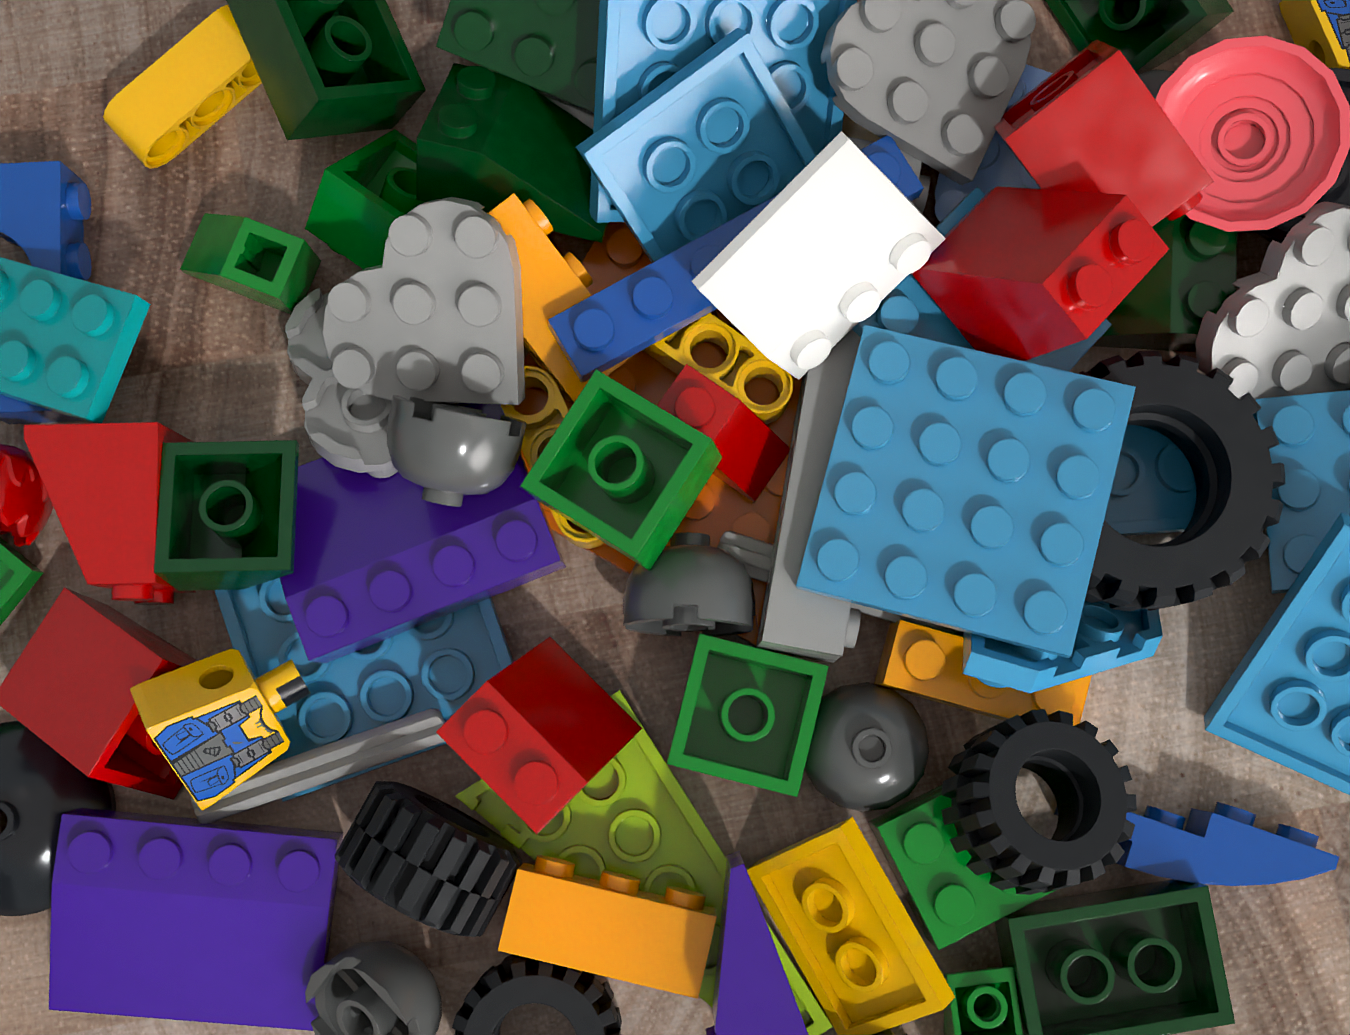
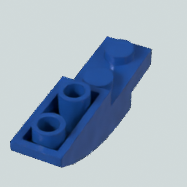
(1221, 848)

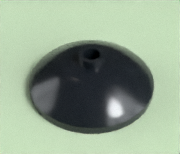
(34, 794)

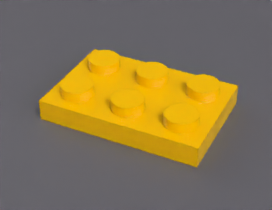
(850, 932)

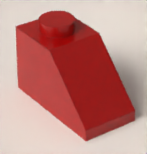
(745, 442)

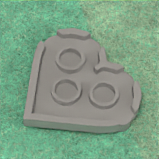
(930, 73)
(437, 312)
(1290, 320)
(339, 421)

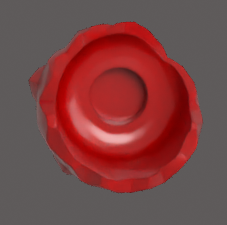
(23, 497)

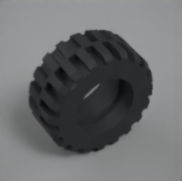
(1230, 476)

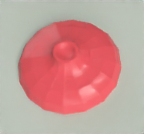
(1262, 126)

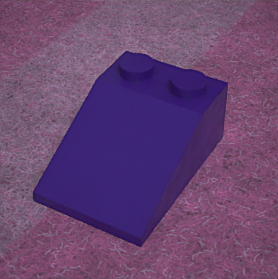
(749, 978)

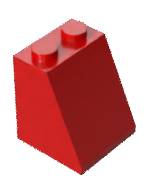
(1104, 133)
(1039, 267)
(108, 500)
(77, 693)
(539, 732)

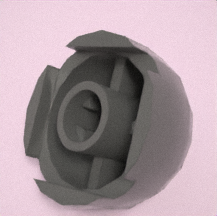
(451, 448)
(690, 591)
(866, 747)
(375, 992)

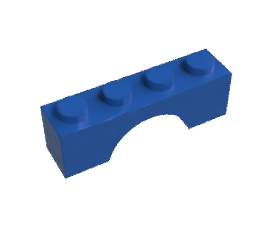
(45, 216)

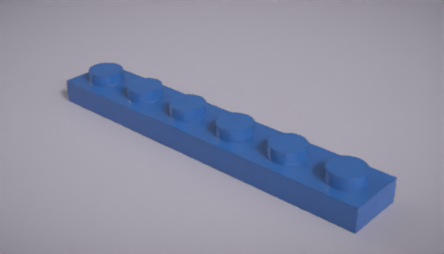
(662, 294)

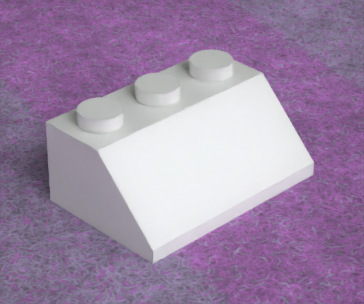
(818, 258)

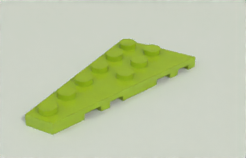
(642, 826)

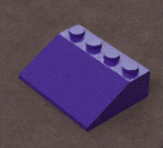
(387, 561)
(189, 918)

